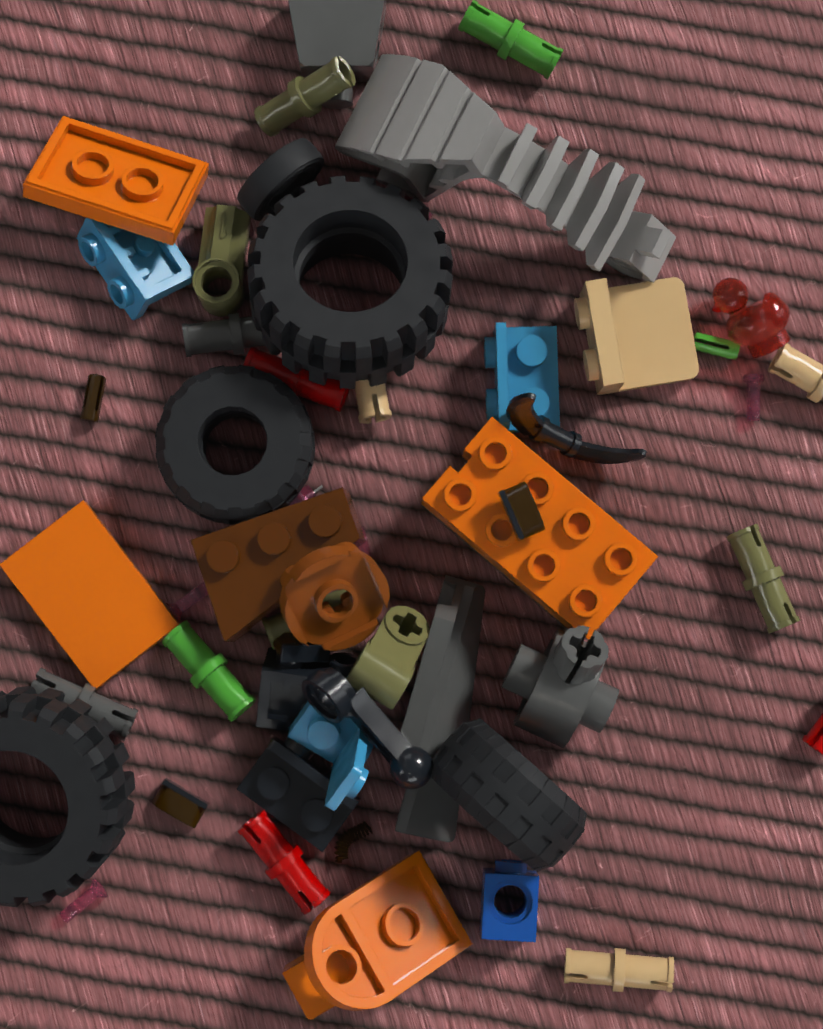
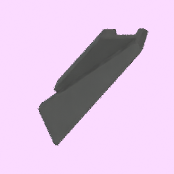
(442, 702)

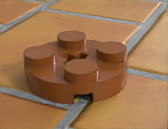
(317, 575)

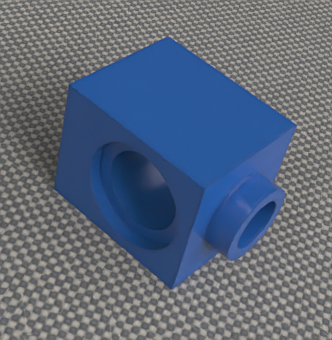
(515, 925)

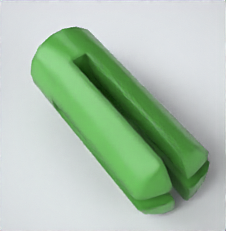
(731, 351)

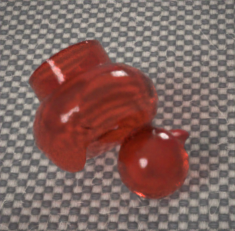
(757, 325)

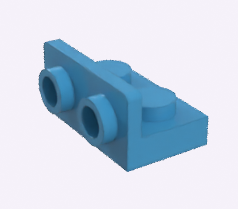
(133, 266)
(522, 363)

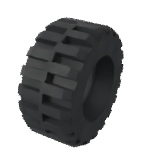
(349, 221)
(94, 788)

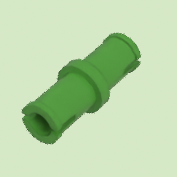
(510, 39)
(208, 671)

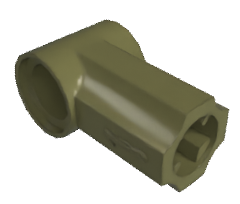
(222, 256)

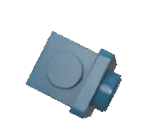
(338, 743)

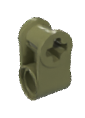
(390, 656)

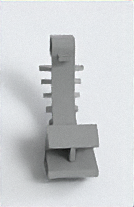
(437, 132)

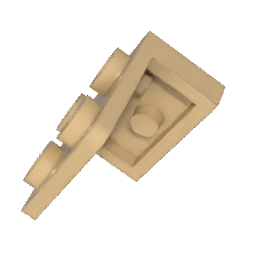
(636, 334)

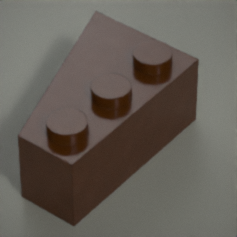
(247, 559)

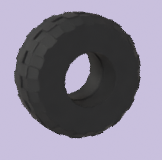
(205, 403)
(508, 795)

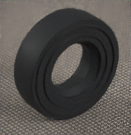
(278, 176)

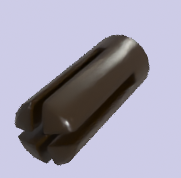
(93, 398)

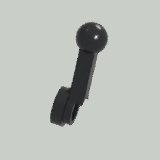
(336, 699)

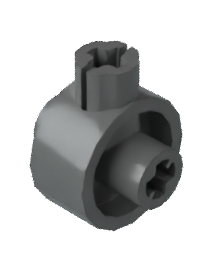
(562, 686)

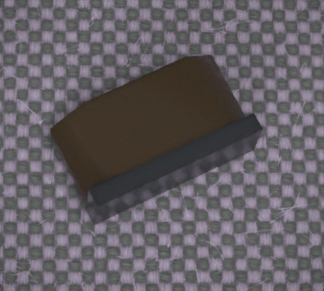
(521, 511)
(292, 650)
(180, 803)

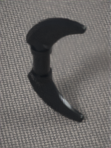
(540, 429)

